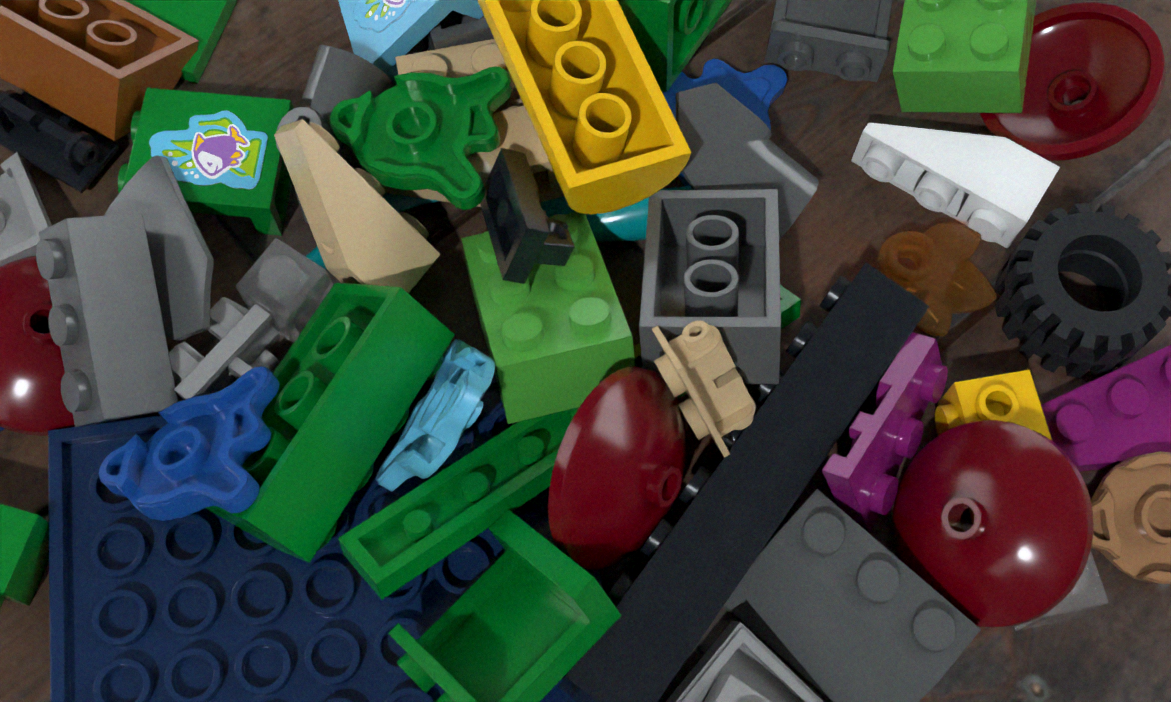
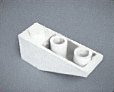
(965, 175)

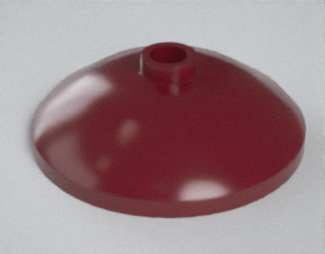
(1090, 56)
(28, 360)
(617, 468)
(1027, 527)

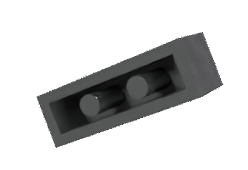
(106, 318)

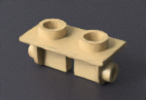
(694, 366)

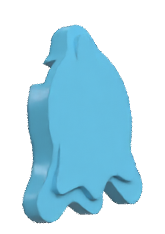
(440, 416)

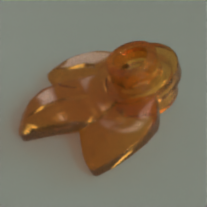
(943, 272)

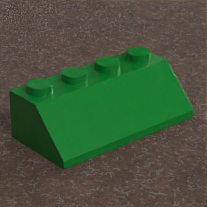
(335, 409)

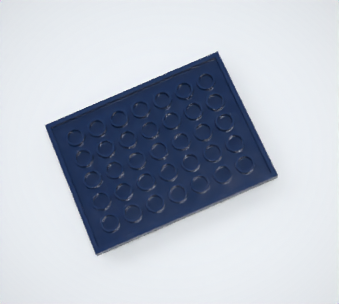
(221, 615)

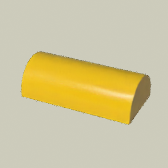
(589, 99)

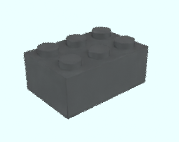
(719, 264)

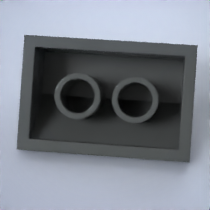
(848, 611)

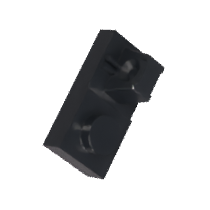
(516, 221)

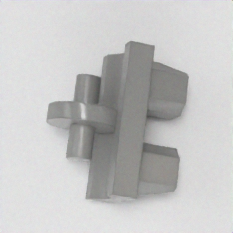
(243, 345)

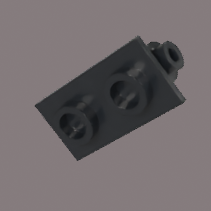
(52, 140)

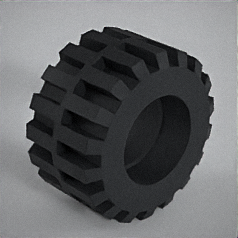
(1111, 255)

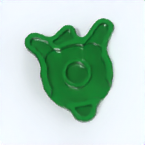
(426, 131)

